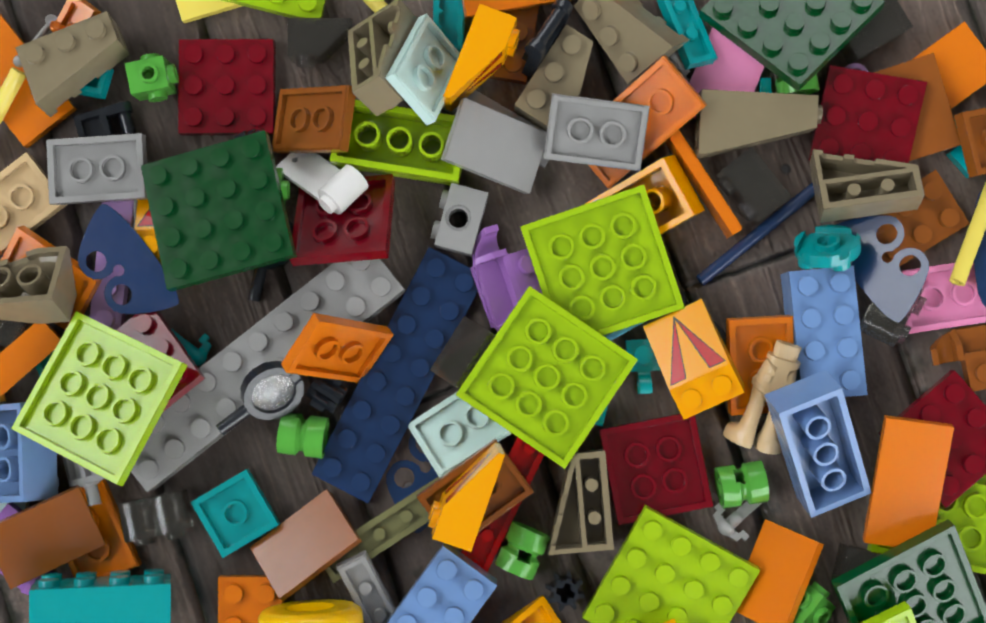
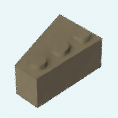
(629, 34)
(372, 52)
(70, 59)
(559, 73)
(863, 188)
(583, 507)

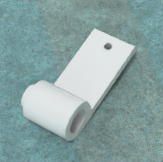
(323, 181)

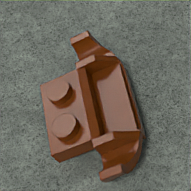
(964, 345)

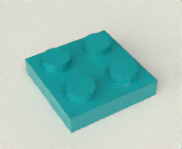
(235, 513)

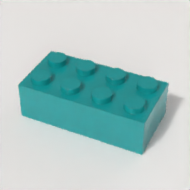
(101, 599)

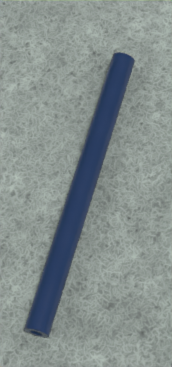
(756, 235)

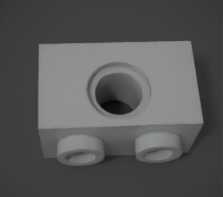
(464, 200)

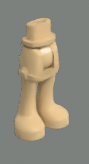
(775, 372)

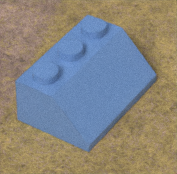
(26, 466)

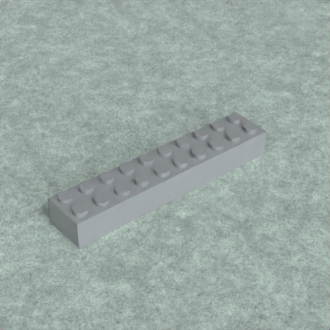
(189, 426)

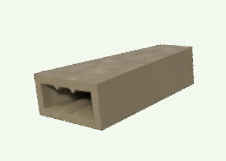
(751, 118)

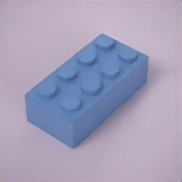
(826, 325)
(818, 443)
(446, 591)

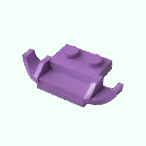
(500, 276)

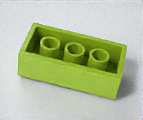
(399, 145)

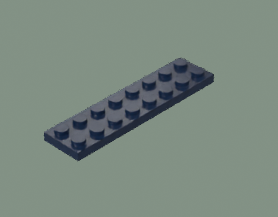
(399, 378)

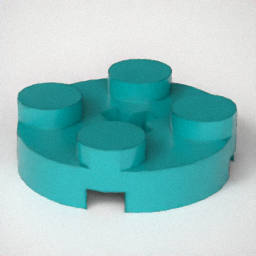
(827, 248)

